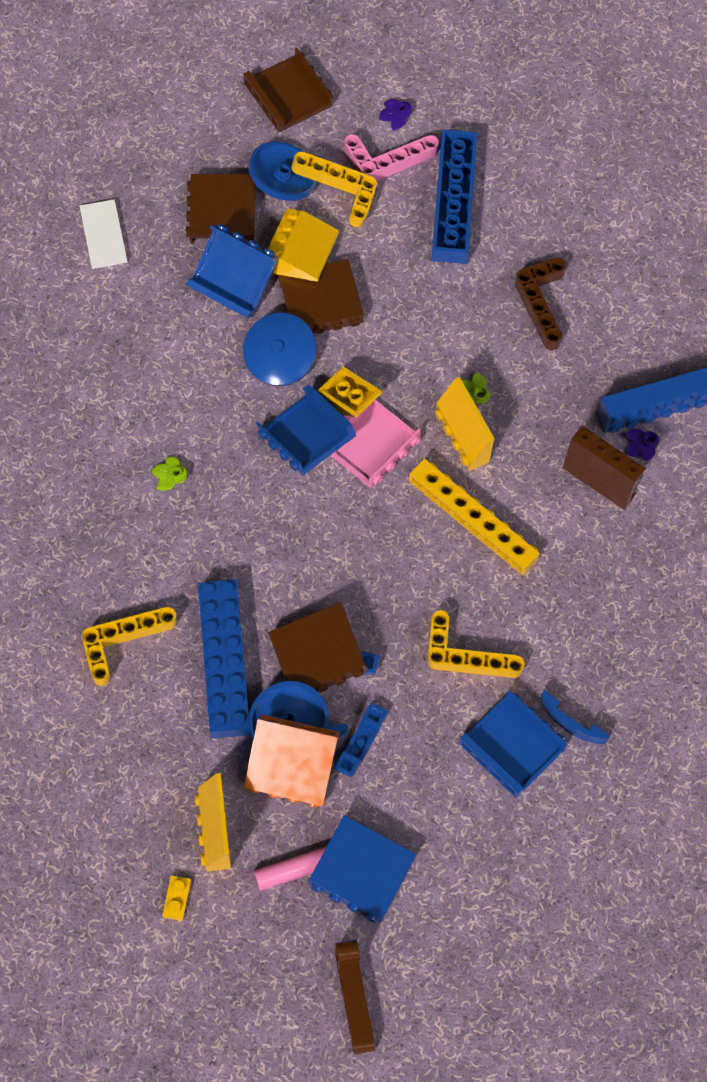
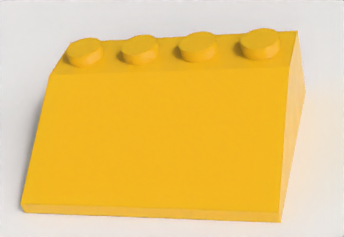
(302, 245)
(464, 425)
(214, 825)

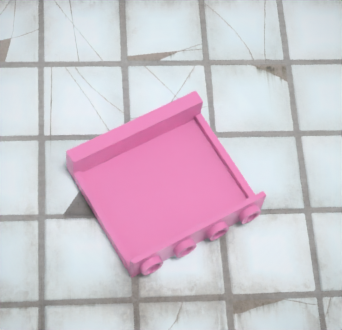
(378, 444)

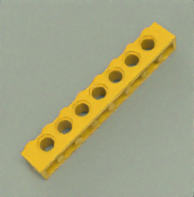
(462, 514)

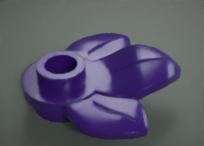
(395, 114)
(639, 445)

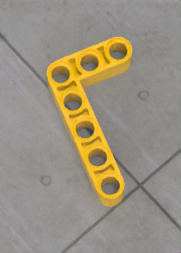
(340, 181)
(122, 635)
(467, 656)

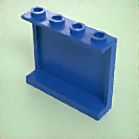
(233, 271)
(307, 432)
(513, 744)
(361, 869)

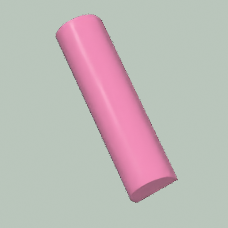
(288, 869)

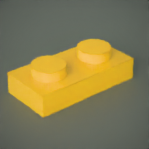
(176, 898)

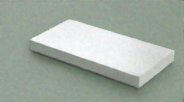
(103, 234)

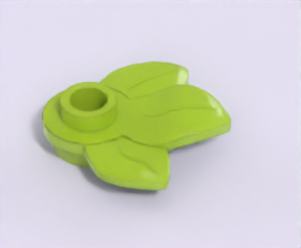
(477, 386)
(167, 474)

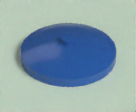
(273, 173)
(279, 349)
(291, 702)

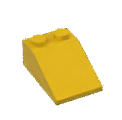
(349, 393)

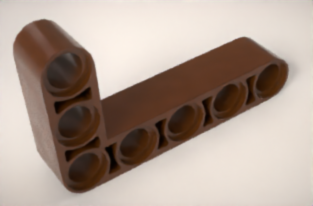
(538, 301)
(354, 997)

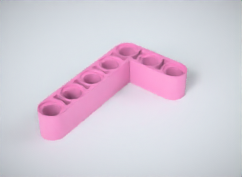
(424, 148)

